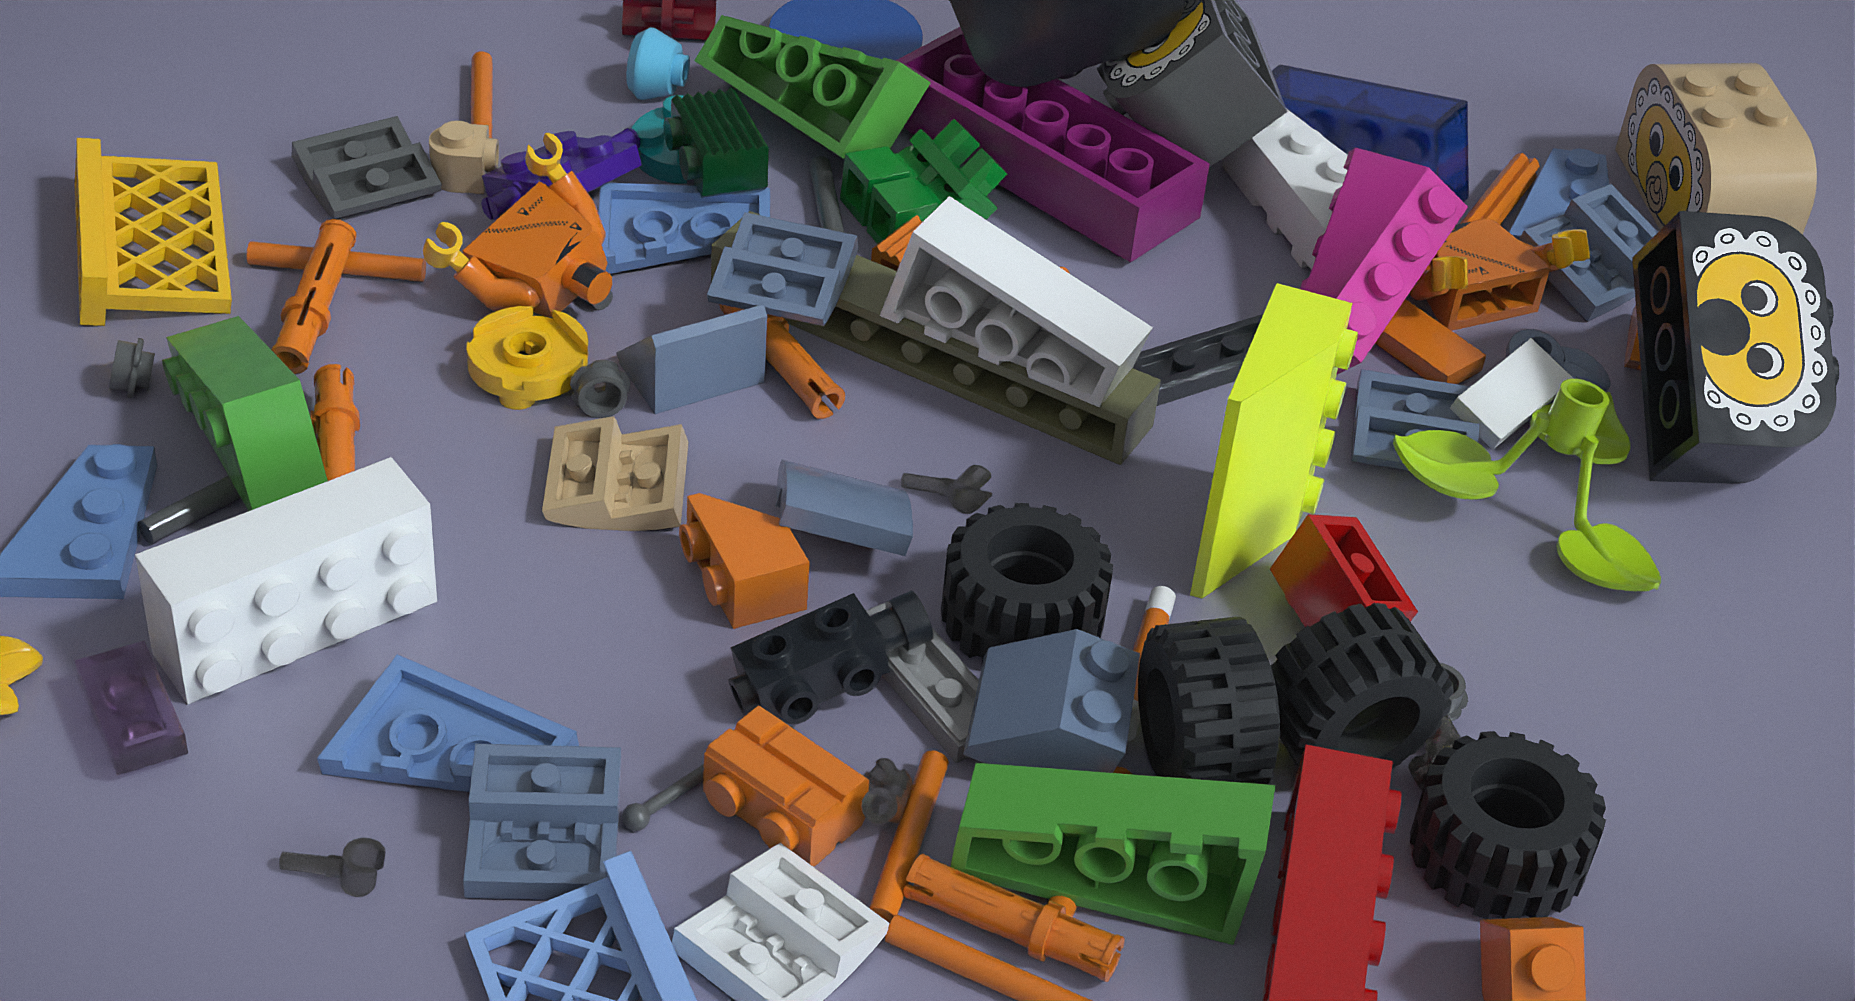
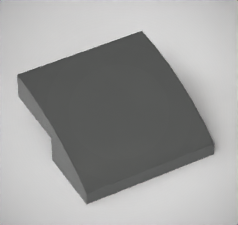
(364, 167)

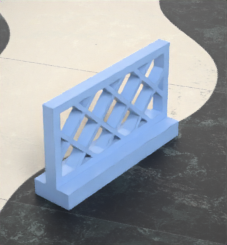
(631, 920)

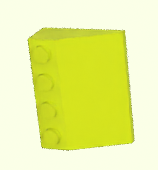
(1274, 433)

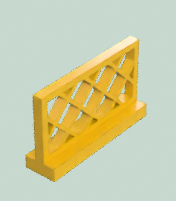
(104, 231)

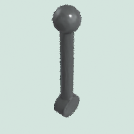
(637, 815)

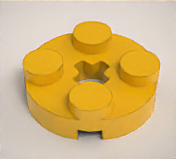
(554, 348)

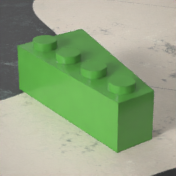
(820, 89)
(247, 409)
(1119, 842)

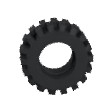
(1023, 578)
(1360, 685)
(1208, 702)
(1507, 826)

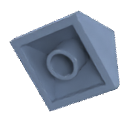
(699, 360)

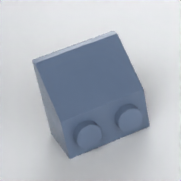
(1054, 703)

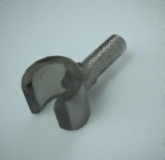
(962, 492)
(355, 868)

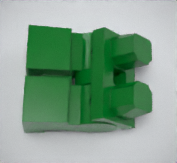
(892, 188)

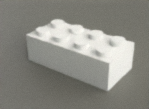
(288, 579)

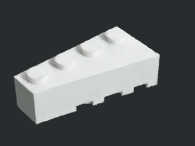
(1293, 178)
(1013, 305)

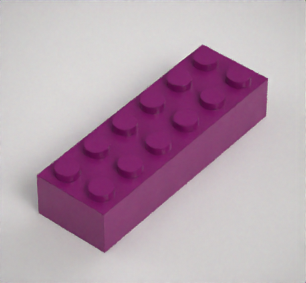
(1063, 150)

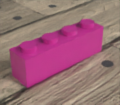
(1380, 239)

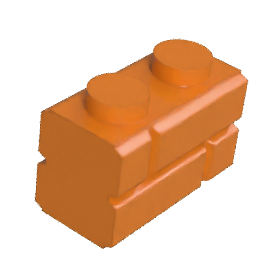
(784, 786)

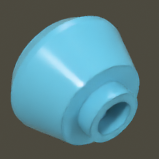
(656, 65)

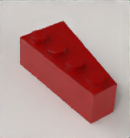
(1332, 878)

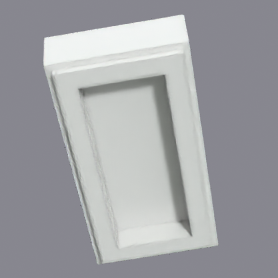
(1511, 393)

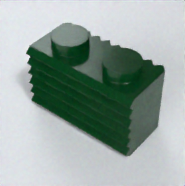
(717, 143)

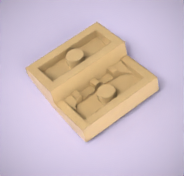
(616, 478)

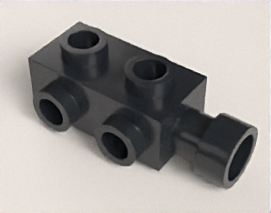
(824, 655)

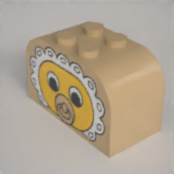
(1716, 144)

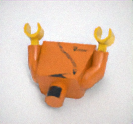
(536, 251)
(1491, 275)

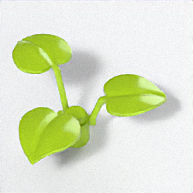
(1576, 423)

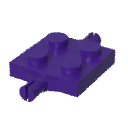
(591, 159)

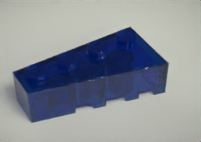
(1383, 120)

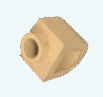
(462, 155)

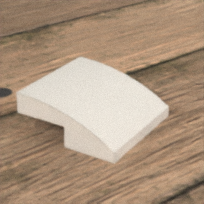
(780, 932)

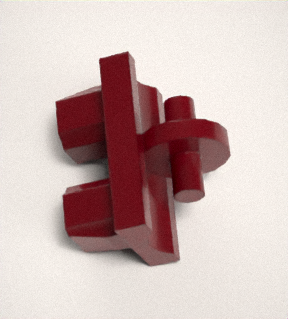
(672, 17)

